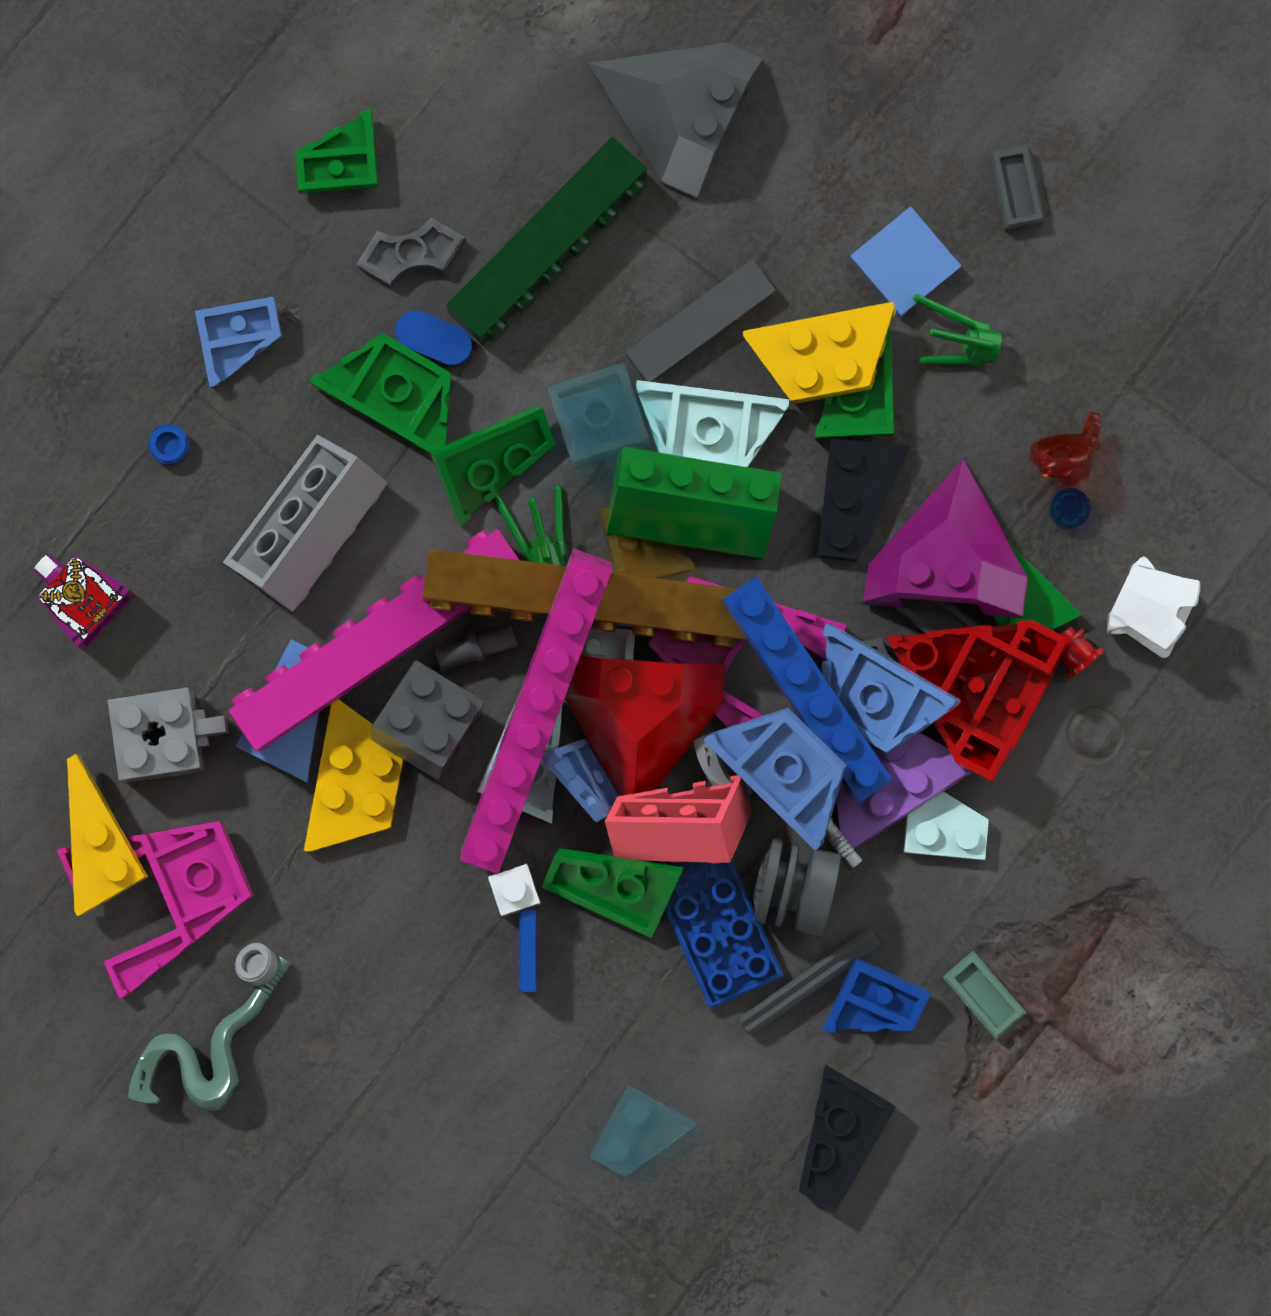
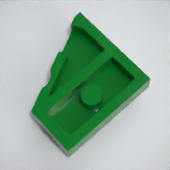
(340, 159)

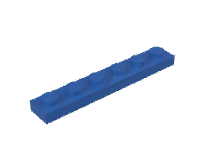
(805, 686)

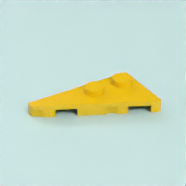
(100, 851)

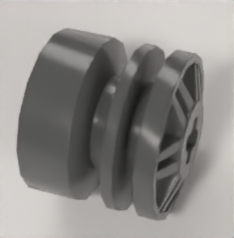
(796, 887)

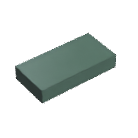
(984, 995)

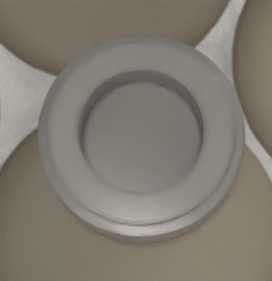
(256, 964)

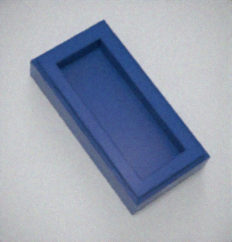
(528, 950)

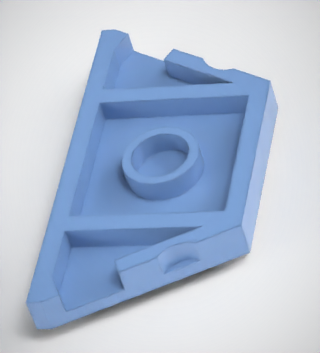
(880, 694)
(785, 768)

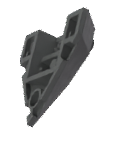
(679, 105)

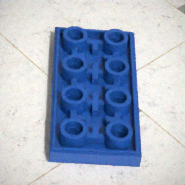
(719, 932)

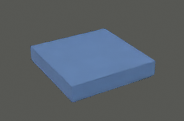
(905, 261)

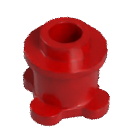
(1078, 651)

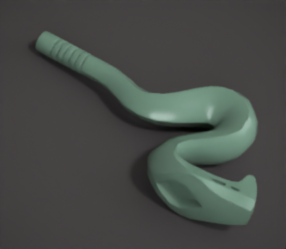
(205, 1094)

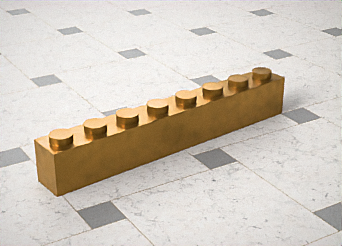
(628, 600)

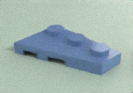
(295, 749)

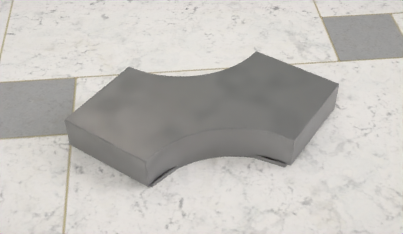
(393, 256)

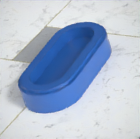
(434, 338)

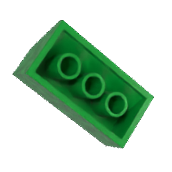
(693, 503)

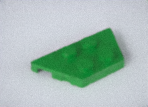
(393, 390)

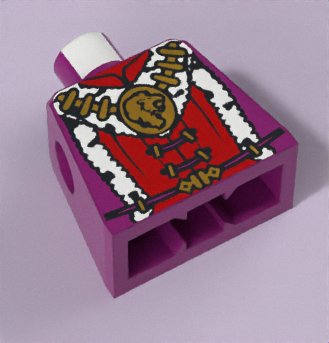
(80, 598)

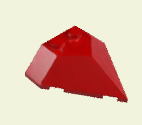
(995, 675)
(642, 713)

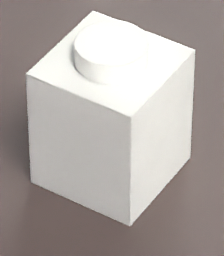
(514, 890)

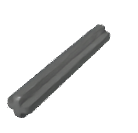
(808, 982)

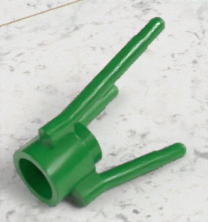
(978, 343)
(543, 548)

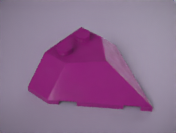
(950, 555)

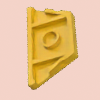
(824, 352)
(354, 783)

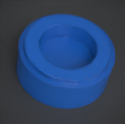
(169, 445)

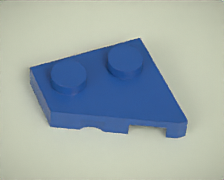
(875, 1001)

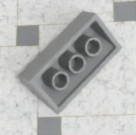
(306, 522)

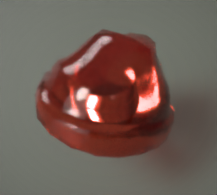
(1068, 457)

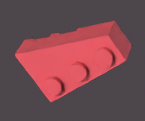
(681, 825)

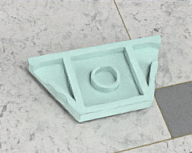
(709, 422)

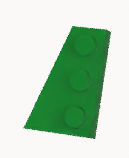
(489, 458)
(614, 887)

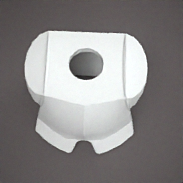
(1153, 607)

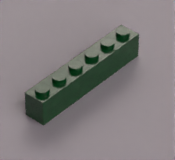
(547, 241)

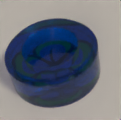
(1069, 508)

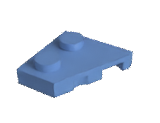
(236, 335)
(583, 777)

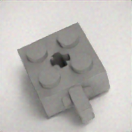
(180, 748)

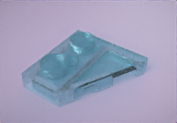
(638, 1132)

